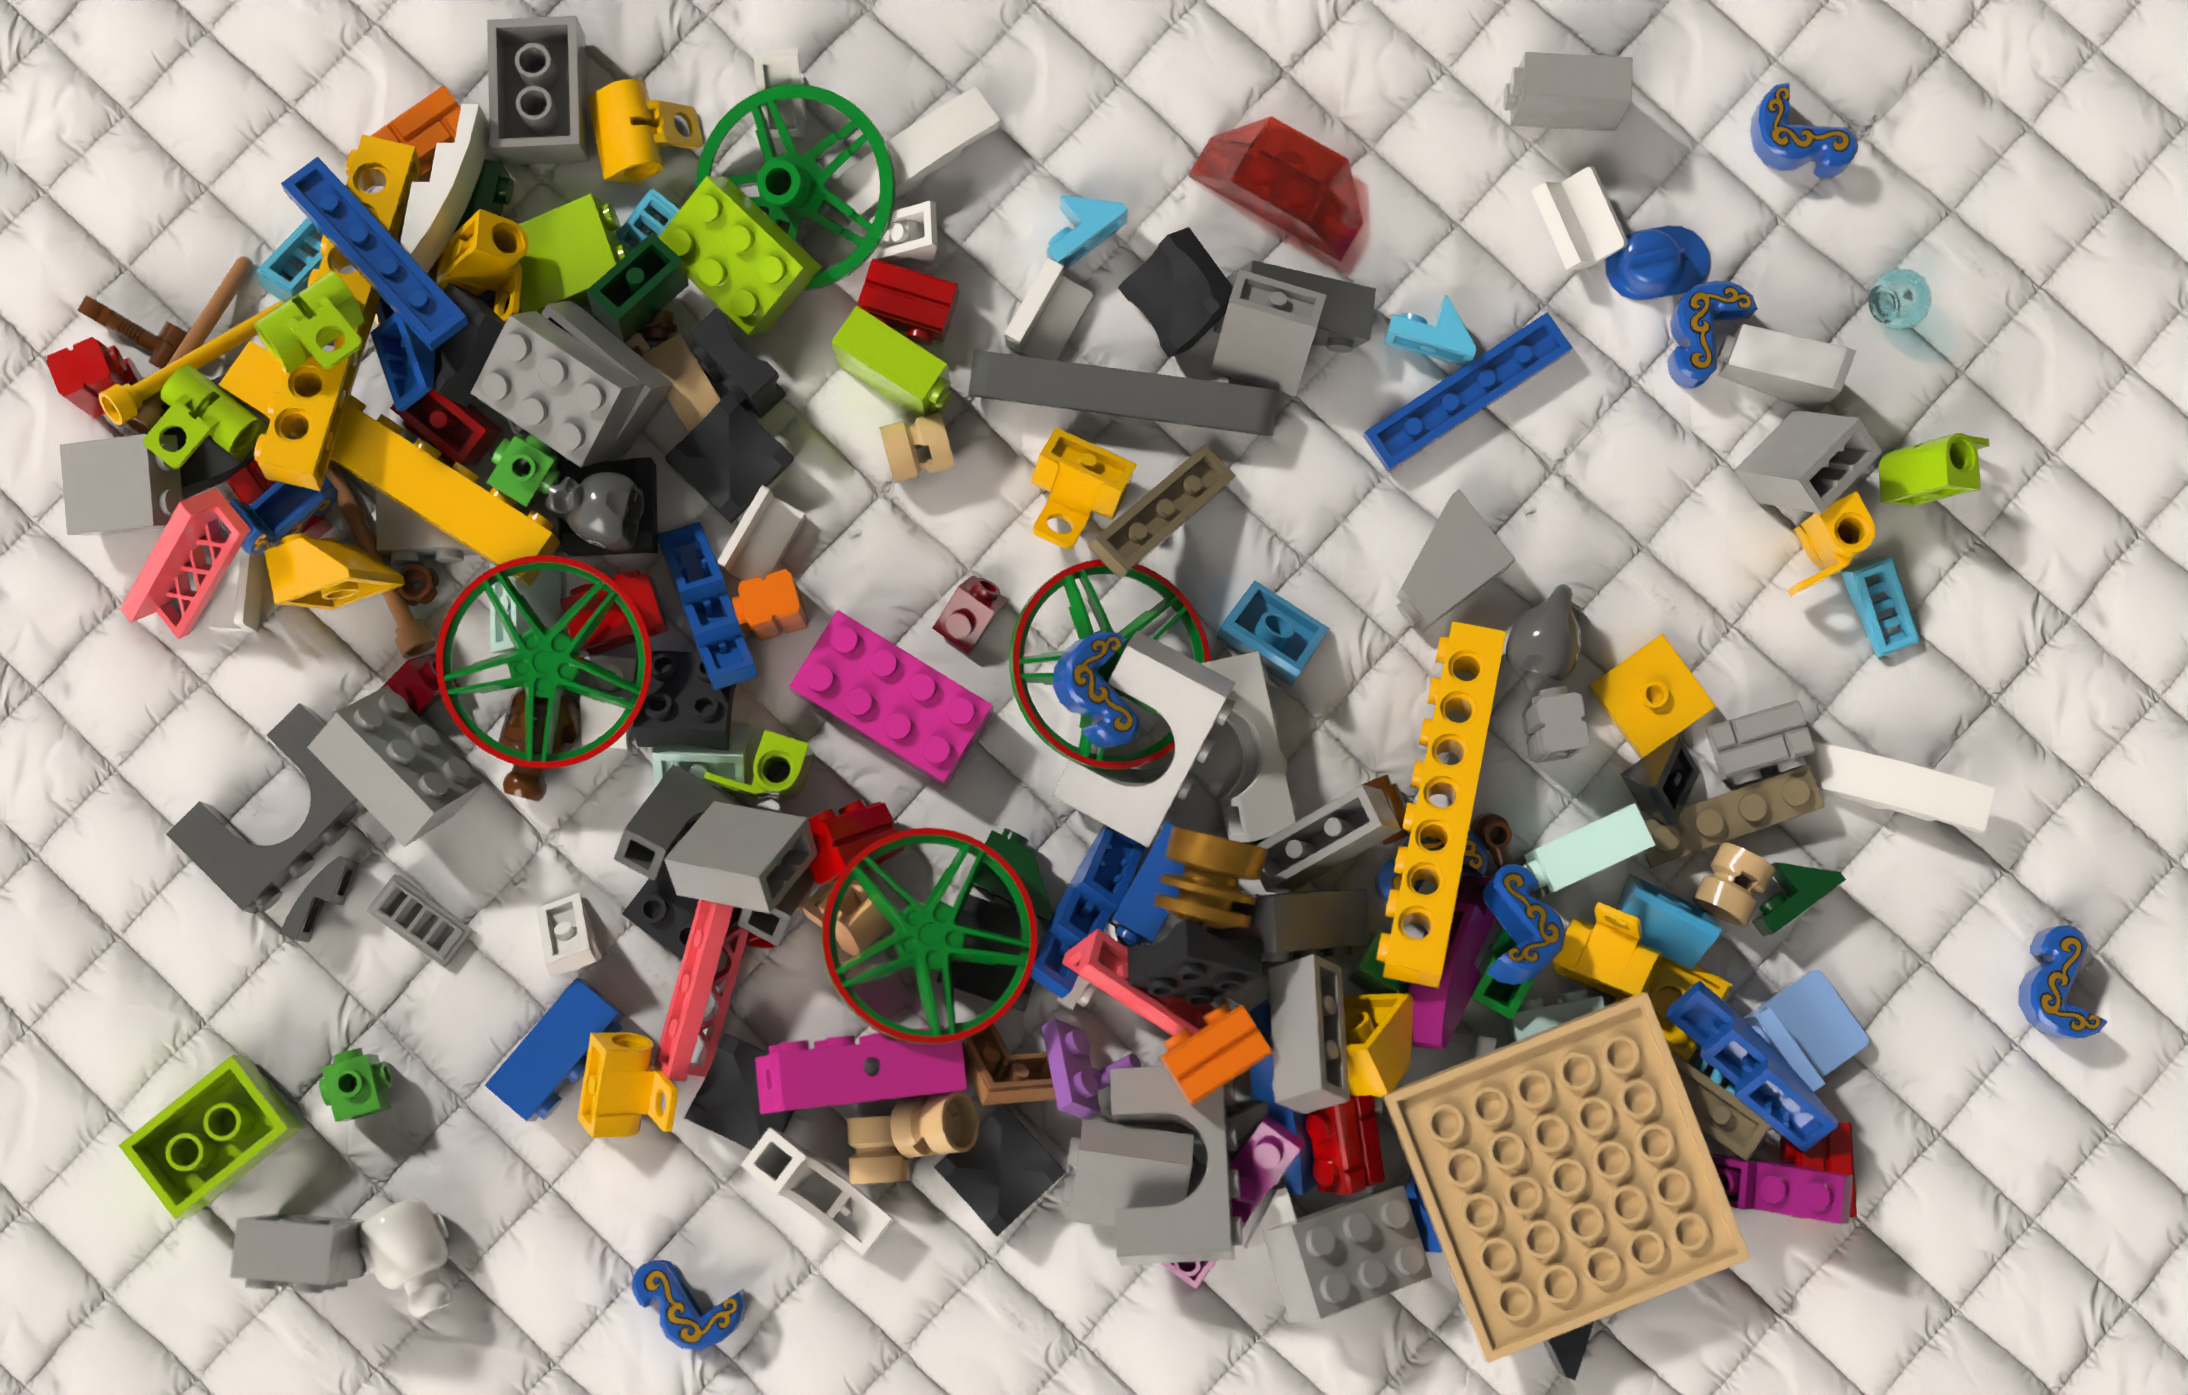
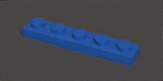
(374, 253)
(1467, 392)

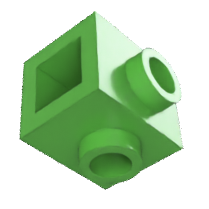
(511, 478)
(371, 1090)

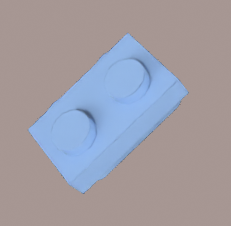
(1809, 1027)

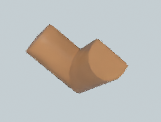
(1005, 1076)

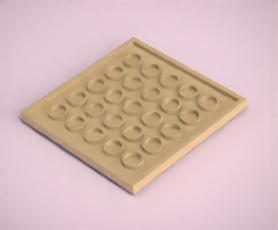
(1566, 1177)

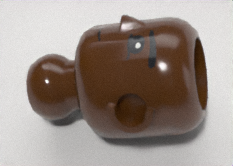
(527, 781)

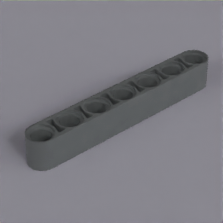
(1123, 393)

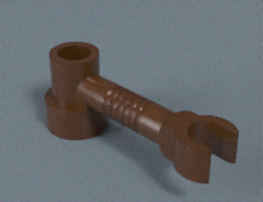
(160, 346)
(1498, 847)

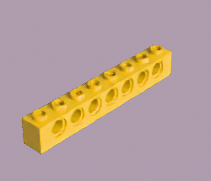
(306, 459)
(1423, 959)

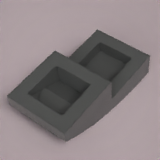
(328, 885)

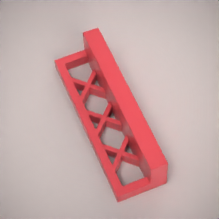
(181, 551)
(1105, 965)
(692, 990)

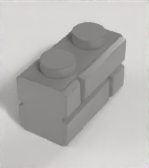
(1555, 725)
(1760, 741)

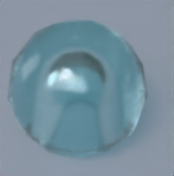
(1899, 298)

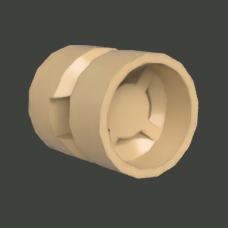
(900, 444)
(1734, 900)
(934, 1124)
(875, 1155)

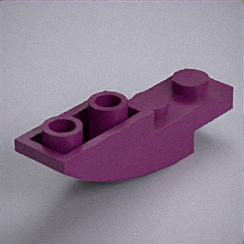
(1440, 1009)
(1260, 1165)
(1785, 1188)

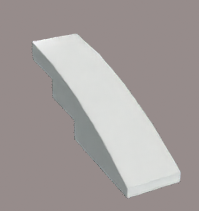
(918, 151)
(439, 204)
(1901, 787)

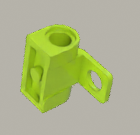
(311, 322)
(202, 411)
(1931, 470)
(772, 752)

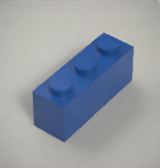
(554, 1052)

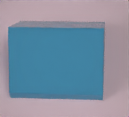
(1275, 629)
(1669, 922)

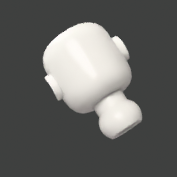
(405, 1250)

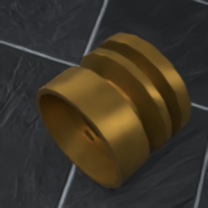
(1210, 878)

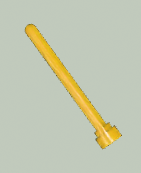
(123, 401)

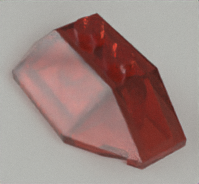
(1285, 182)

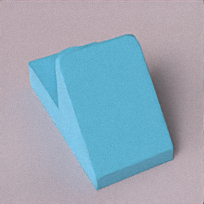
(1093, 224)
(1444, 341)

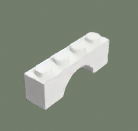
(1261, 797)

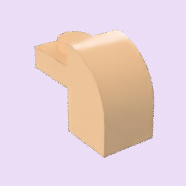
(857, 921)

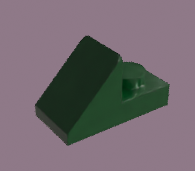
(1803, 889)

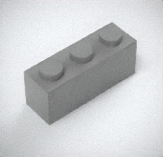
(1326, 839)
(1308, 1034)

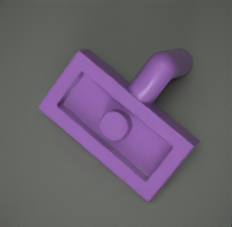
(1071, 1069)

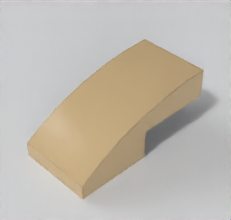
(691, 390)

